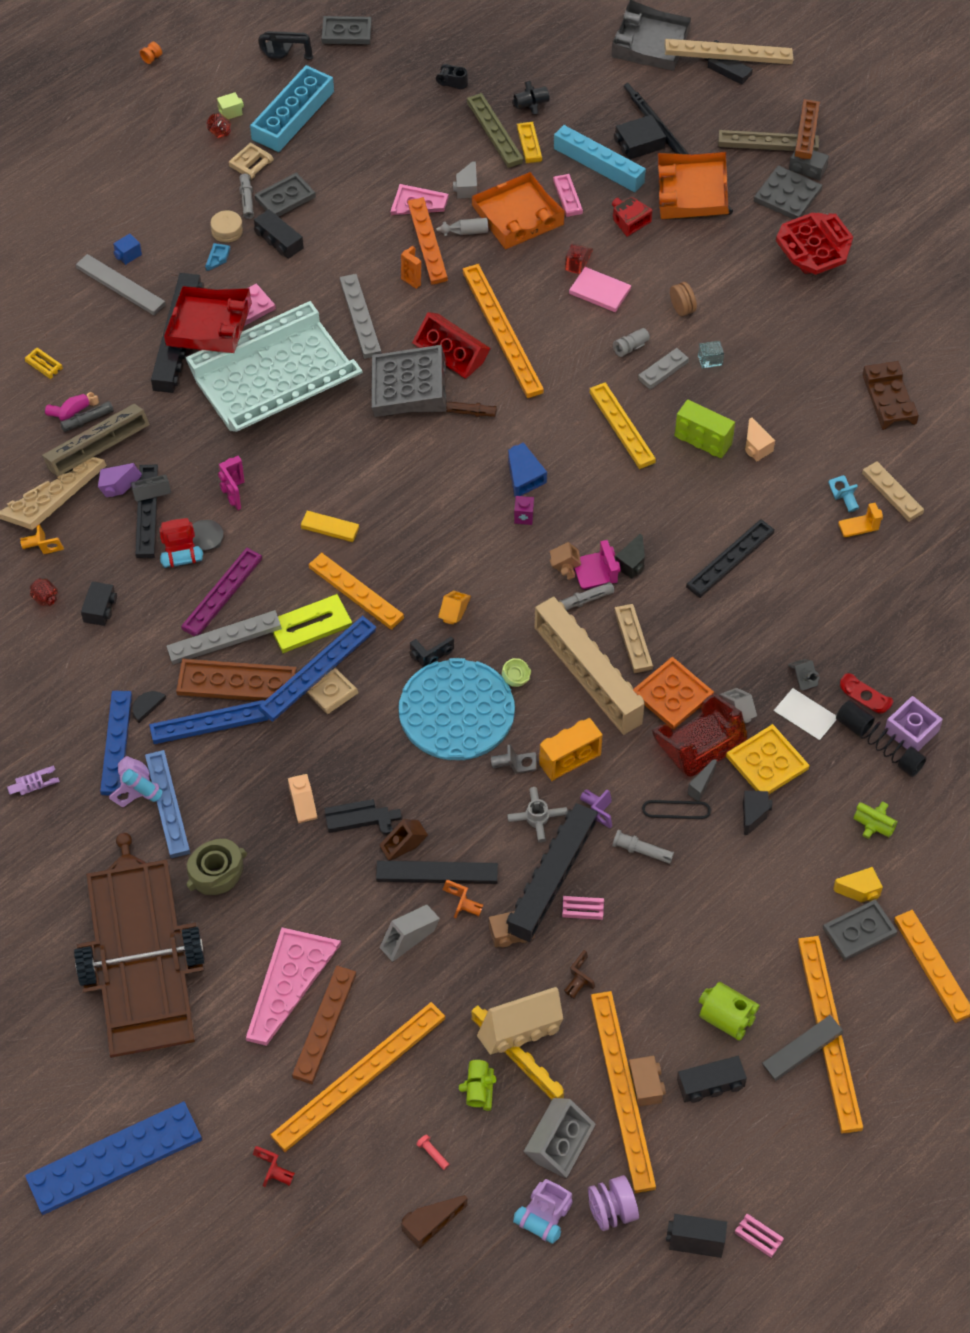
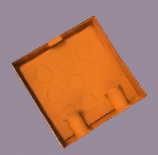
(692, 185)
(518, 210)

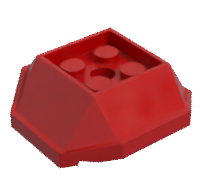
(815, 242)

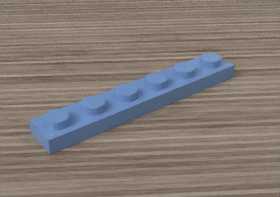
(168, 805)

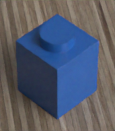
(127, 249)

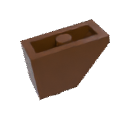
(403, 838)

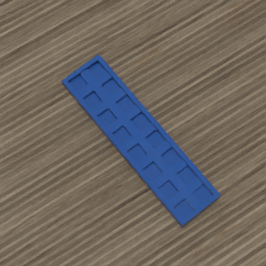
(113, 1158)

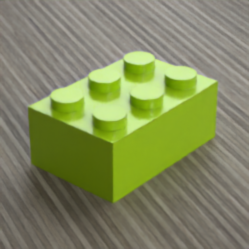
(704, 429)

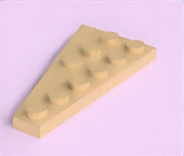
(47, 497)

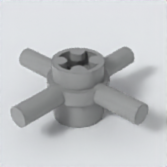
(537, 820)

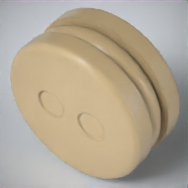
(226, 226)

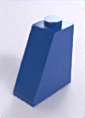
(525, 470)

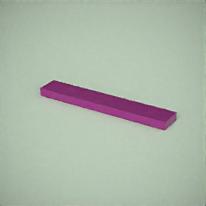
(221, 592)

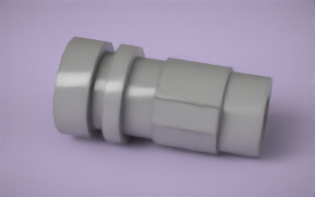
(632, 341)

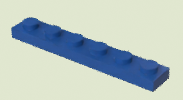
(207, 722)
(116, 740)

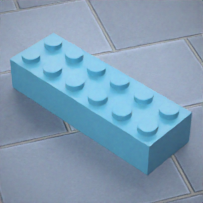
(292, 108)

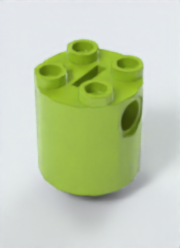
(728, 1010)

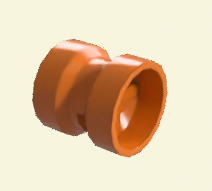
(151, 52)

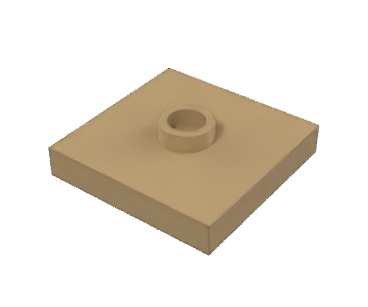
(332, 691)

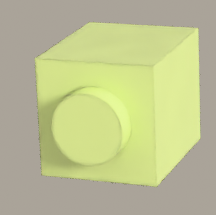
(230, 105)

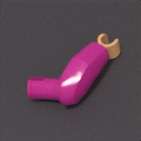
(72, 406)

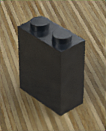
(640, 137)
(696, 1235)

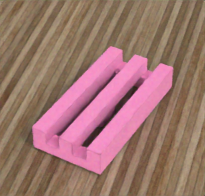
(583, 904)
(743, 1224)

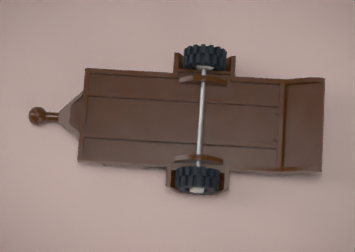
(139, 955)

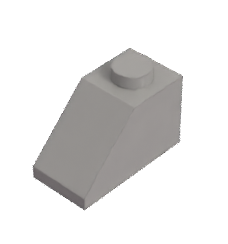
(466, 182)
(742, 701)

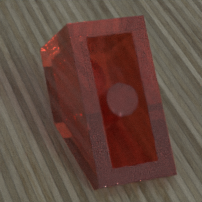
(577, 258)

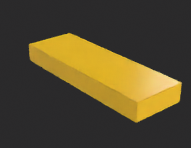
(529, 142)
(330, 526)

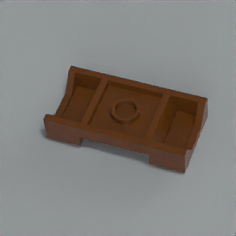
(889, 393)

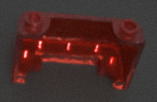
(704, 738)

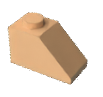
(758, 441)
(302, 798)

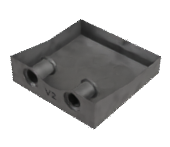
(644, 34)
(409, 381)

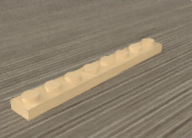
(728, 51)

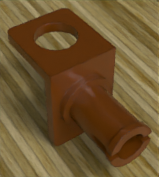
(579, 978)

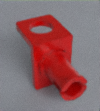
(274, 1171)

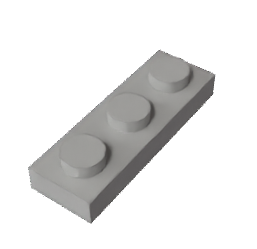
(663, 368)

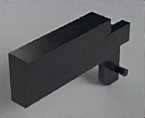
(730, 68)
(360, 815)

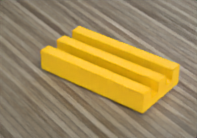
(42, 366)

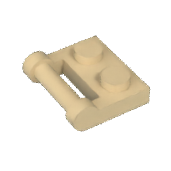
(249, 156)

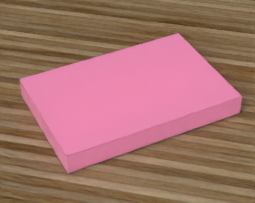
(600, 289)

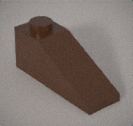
(430, 1219)

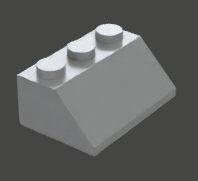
(560, 1136)

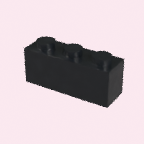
(278, 234)
(711, 1079)

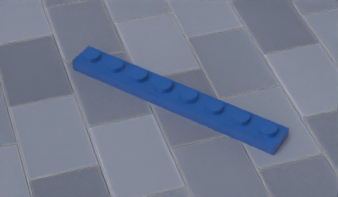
(317, 668)

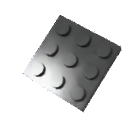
(787, 193)

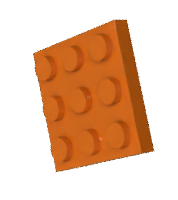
(673, 692)

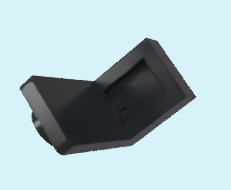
(426, 657)

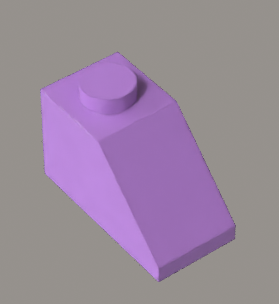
(118, 479)

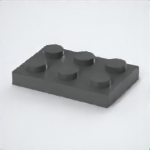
(346, 30)
(285, 195)
(860, 930)

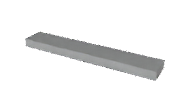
(120, 284)

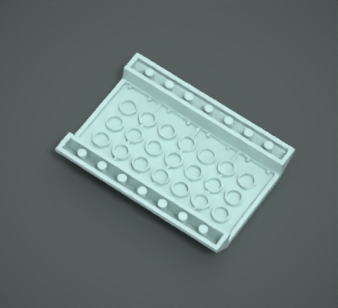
(271, 368)

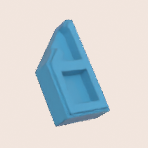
(218, 256)

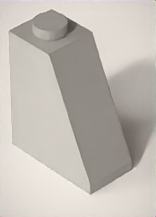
(408, 931)

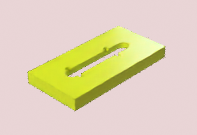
(337, 622)

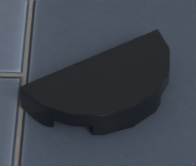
(146, 704)

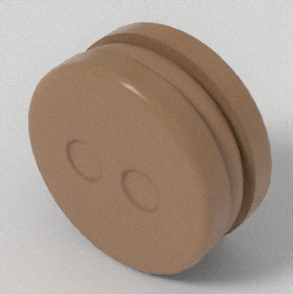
(683, 299)

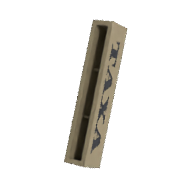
(95, 440)

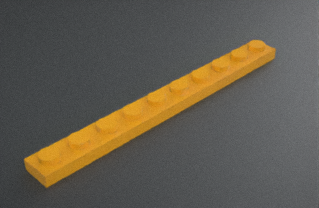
(503, 331)
(834, 1052)
(357, 1077)
(623, 1092)

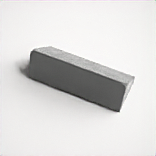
(151, 487)

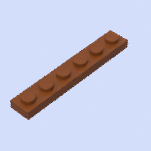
(807, 129)
(324, 1025)

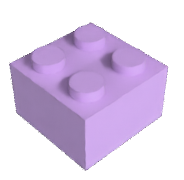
(913, 724)

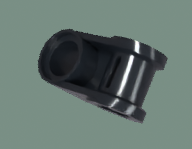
(453, 75)

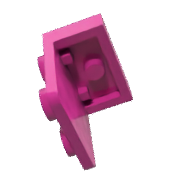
(231, 475)
(598, 568)

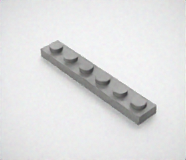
(360, 315)
(224, 637)

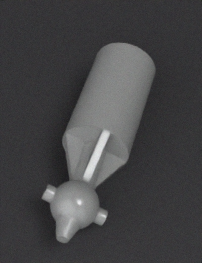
(466, 227)

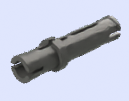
(79, 420)

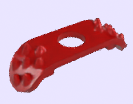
(854, 688)

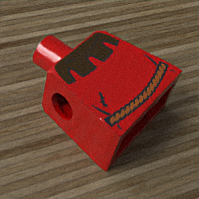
(631, 215)

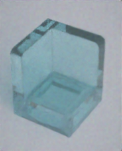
(710, 354)

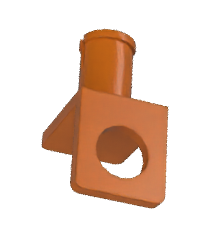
(464, 904)

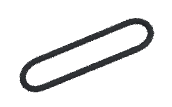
(676, 802)

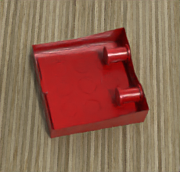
(208, 319)

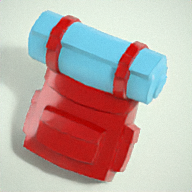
(179, 544)

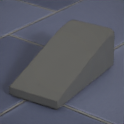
(700, 782)

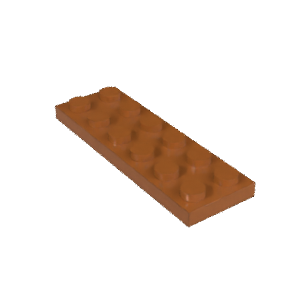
(231, 679)

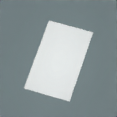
(806, 713)

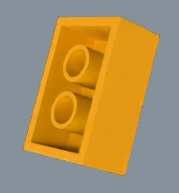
(570, 748)

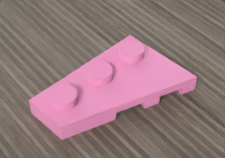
(434, 200)

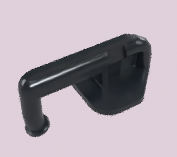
(281, 42)

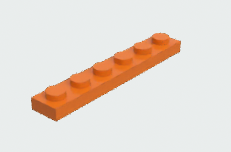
(427, 241)

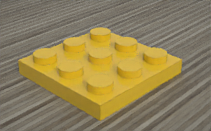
(767, 760)

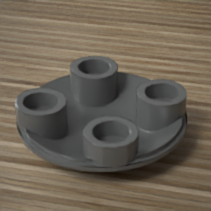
(207, 534)

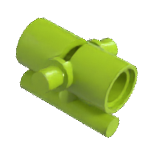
(875, 820)
(479, 1085)

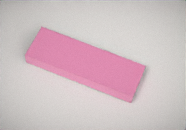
(567, 195)

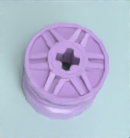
(616, 1202)

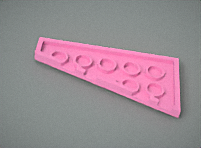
(292, 970)

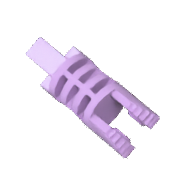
(32, 782)

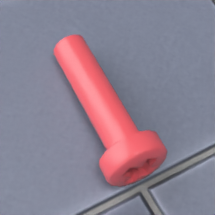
(432, 1151)

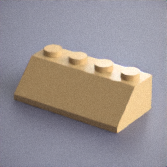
(521, 1021)

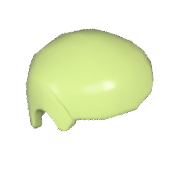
(516, 672)

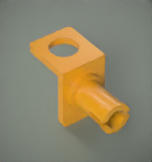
(39, 540)

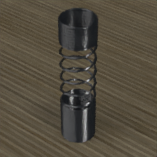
(860, 721)

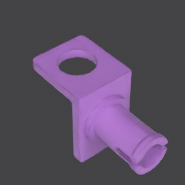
(598, 804)

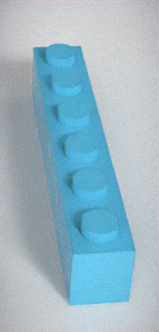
(599, 158)

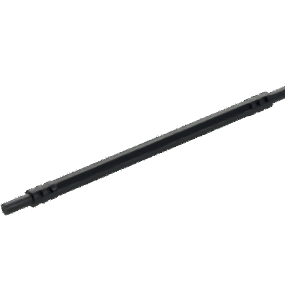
(647, 110)

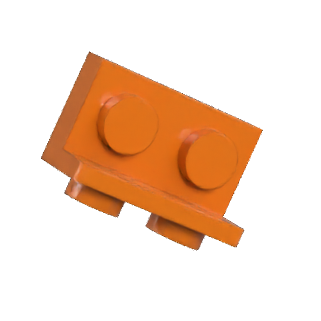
(411, 267)

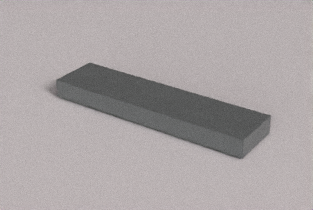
(802, 1047)

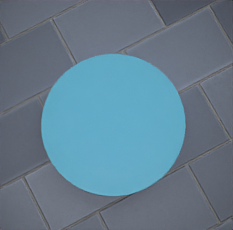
(456, 709)

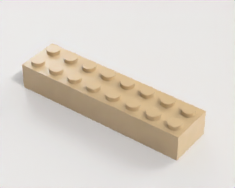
(589, 665)

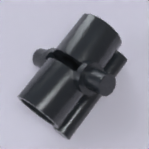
(531, 97)

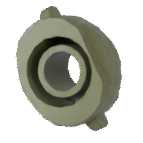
(212, 855)

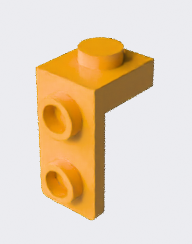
(862, 524)

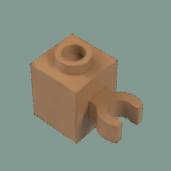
(565, 559)

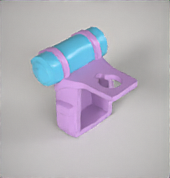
(135, 781)
(544, 1211)

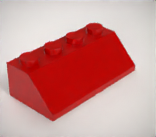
(461, 350)

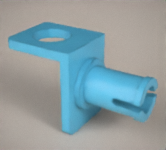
(845, 493)

